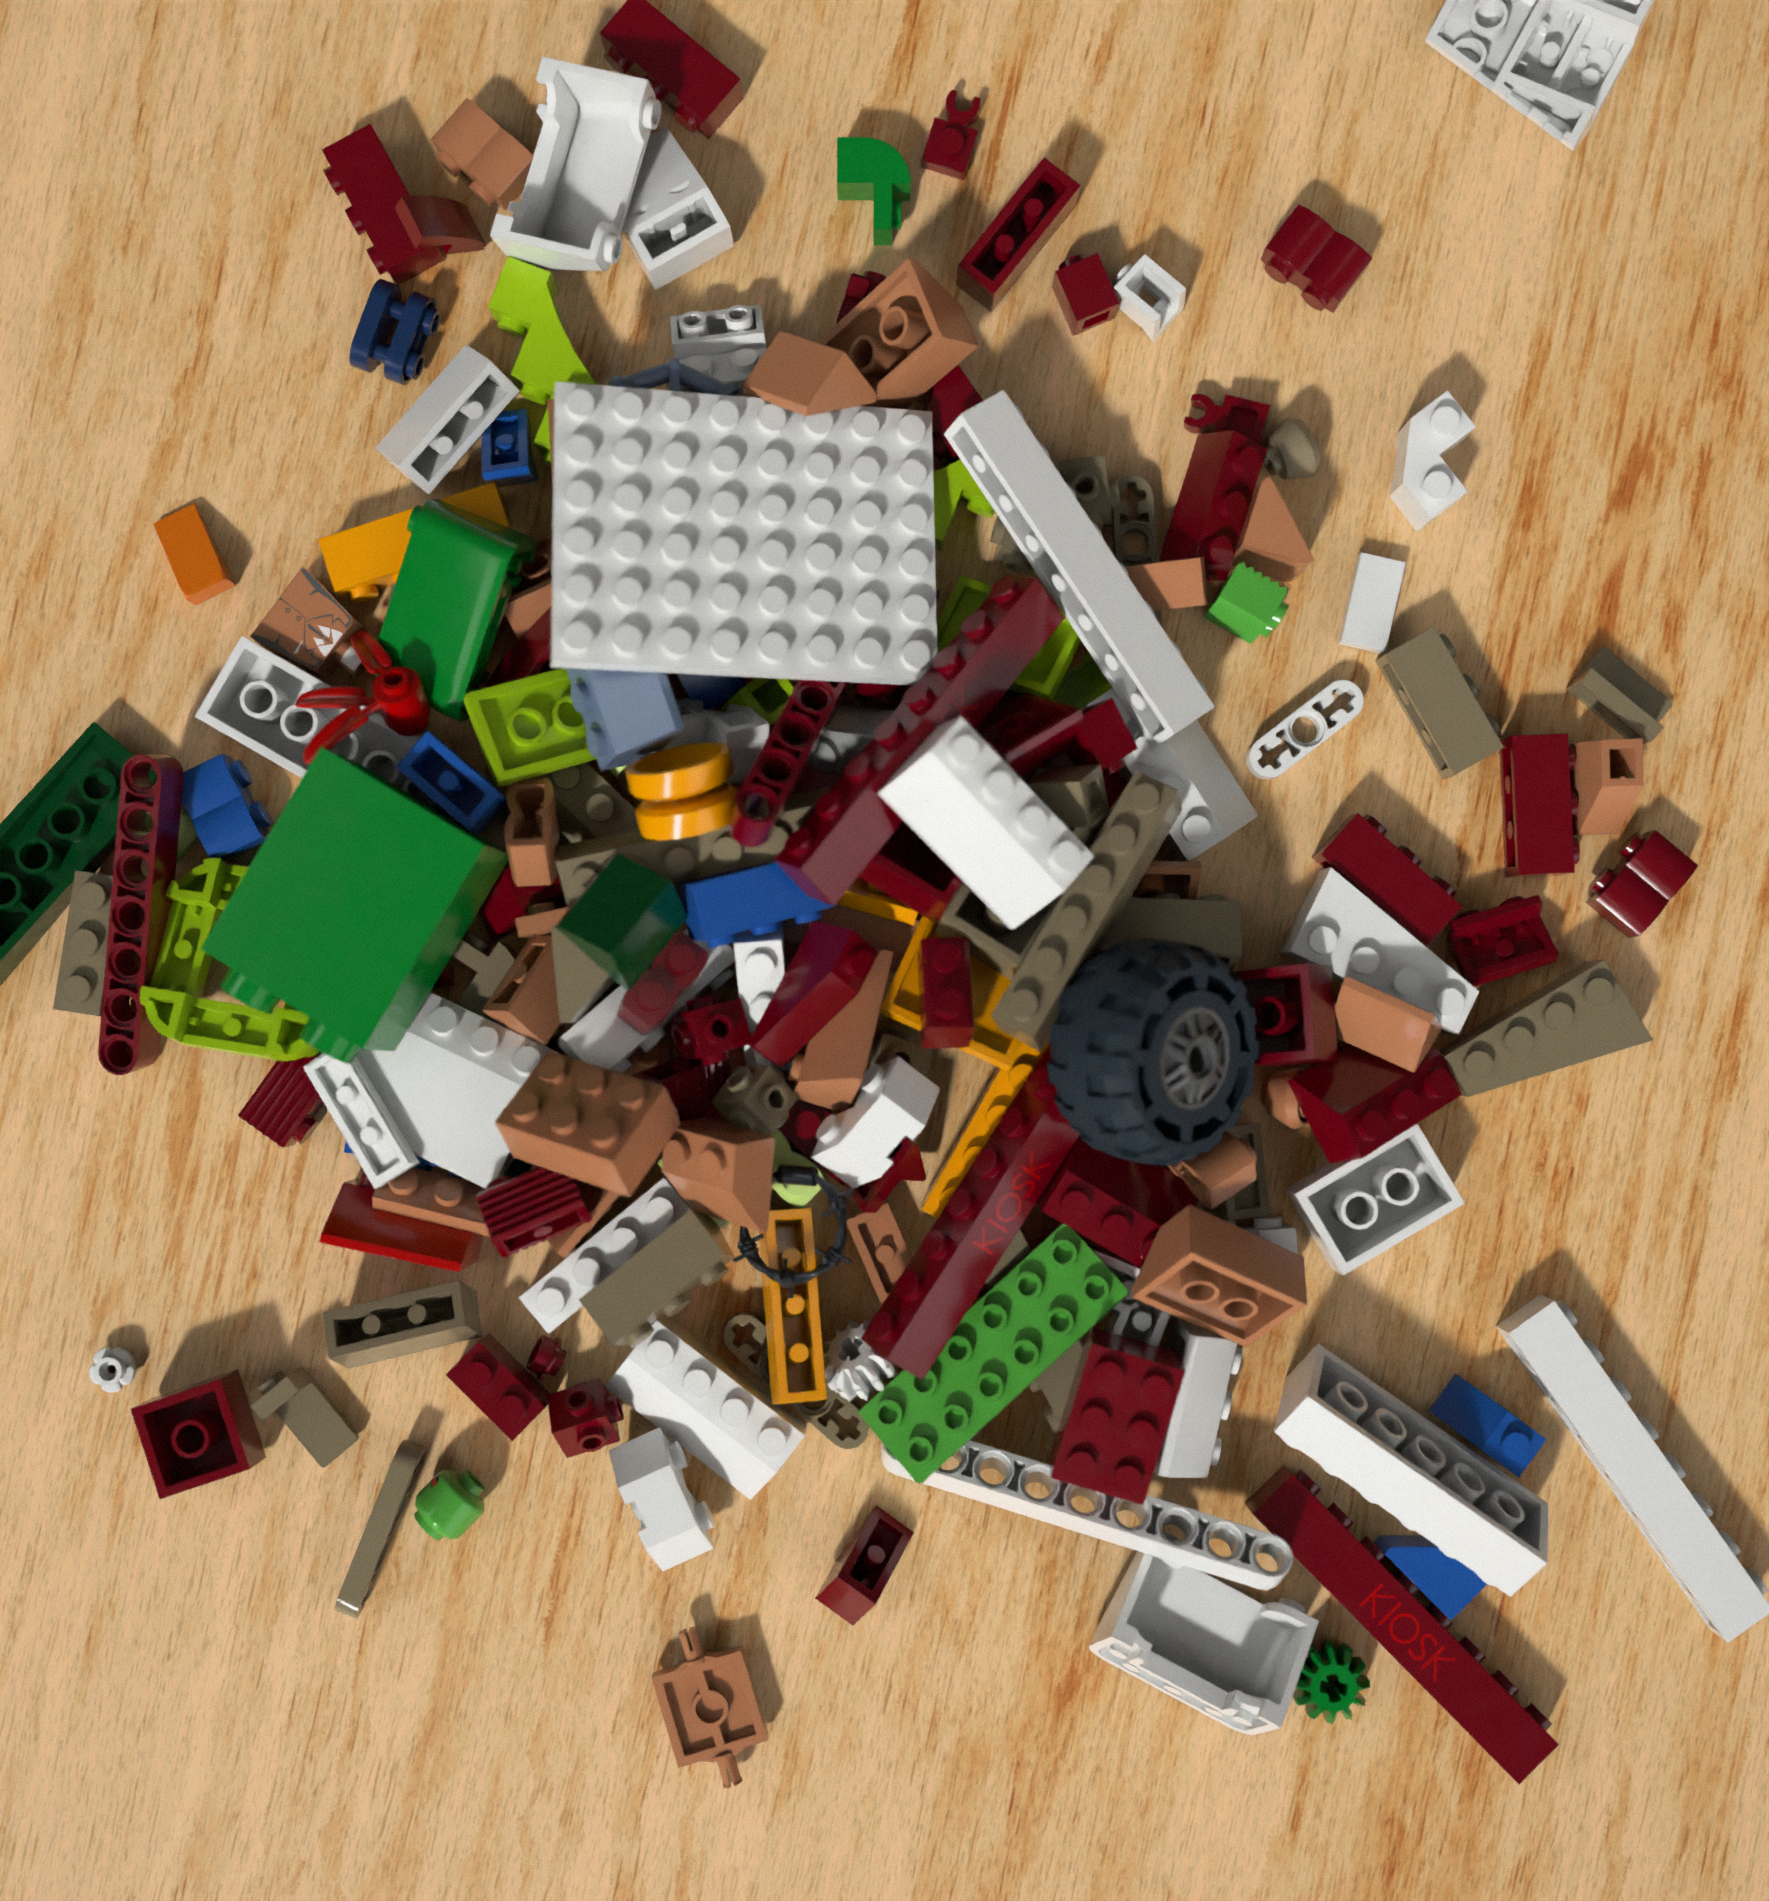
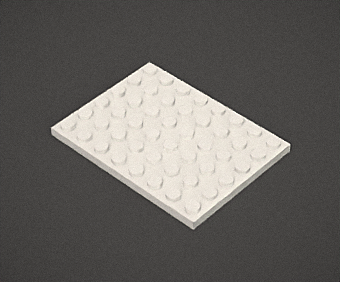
(741, 537)

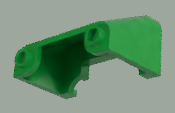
(452, 600)

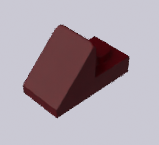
(906, 1166)

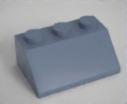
(624, 713)

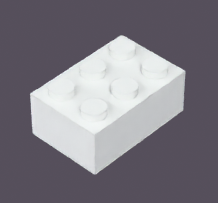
(1374, 1201)

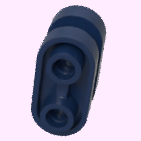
(404, 355)

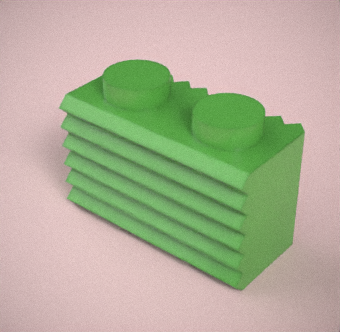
(1248, 604)

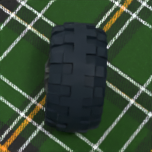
(1153, 1051)

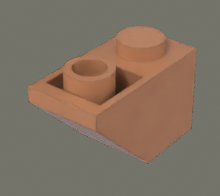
(1606, 784)

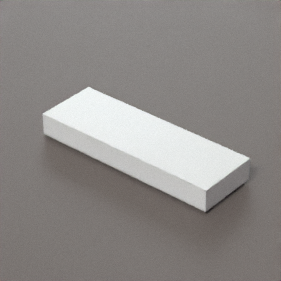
(362, 1118)

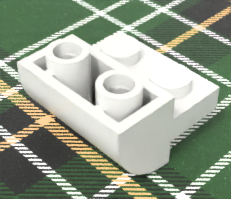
(720, 342)

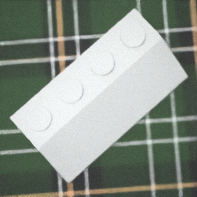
(1207, 790)
(985, 823)
(707, 1407)

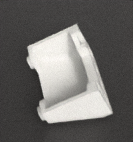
(580, 169)
(1206, 1642)

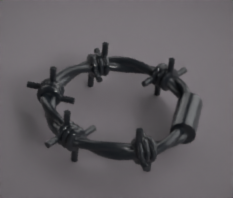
(831, 1257)

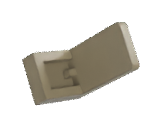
(306, 1414)

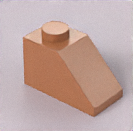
(528, 994)

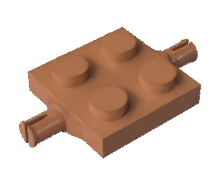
(710, 1706)

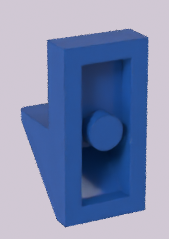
(508, 451)

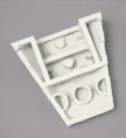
(1543, 55)

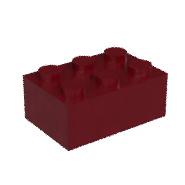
(1116, 1415)

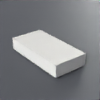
(1371, 603)

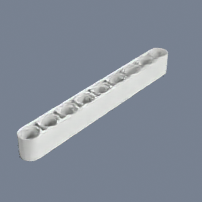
(1103, 1521)

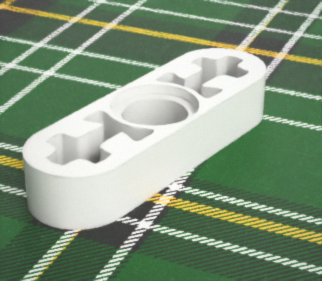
(1337, 719)

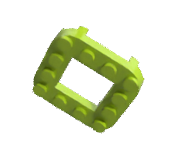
(181, 972)

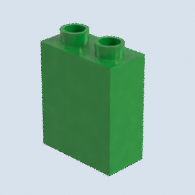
(352, 907)

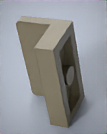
(1620, 696)

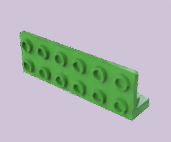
(995, 1352)

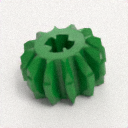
(1341, 1692)

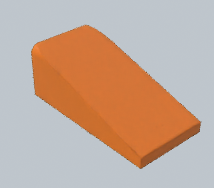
(193, 555)

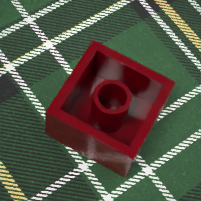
(198, 1434)

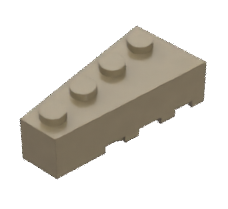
(1553, 1028)

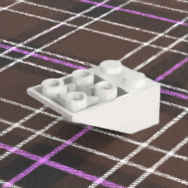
(672, 214)

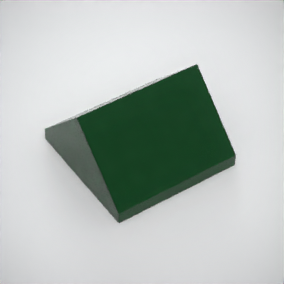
(624, 919)

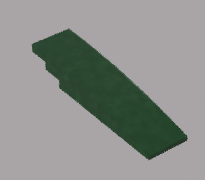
(52, 832)

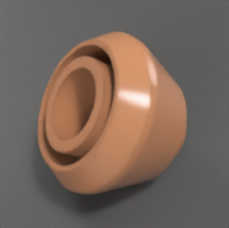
(1281, 1100)

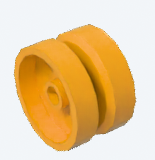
(683, 790)

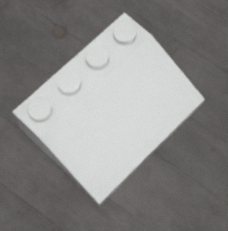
(452, 1085)

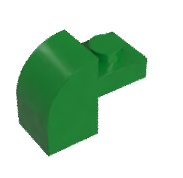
(876, 173)

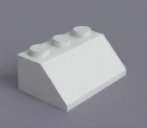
(1201, 1402)

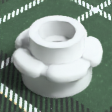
(123, 1362)

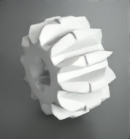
(853, 1365)

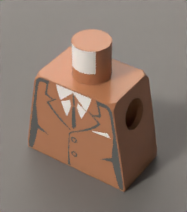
(311, 627)

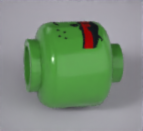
(449, 1504)

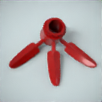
(395, 692)

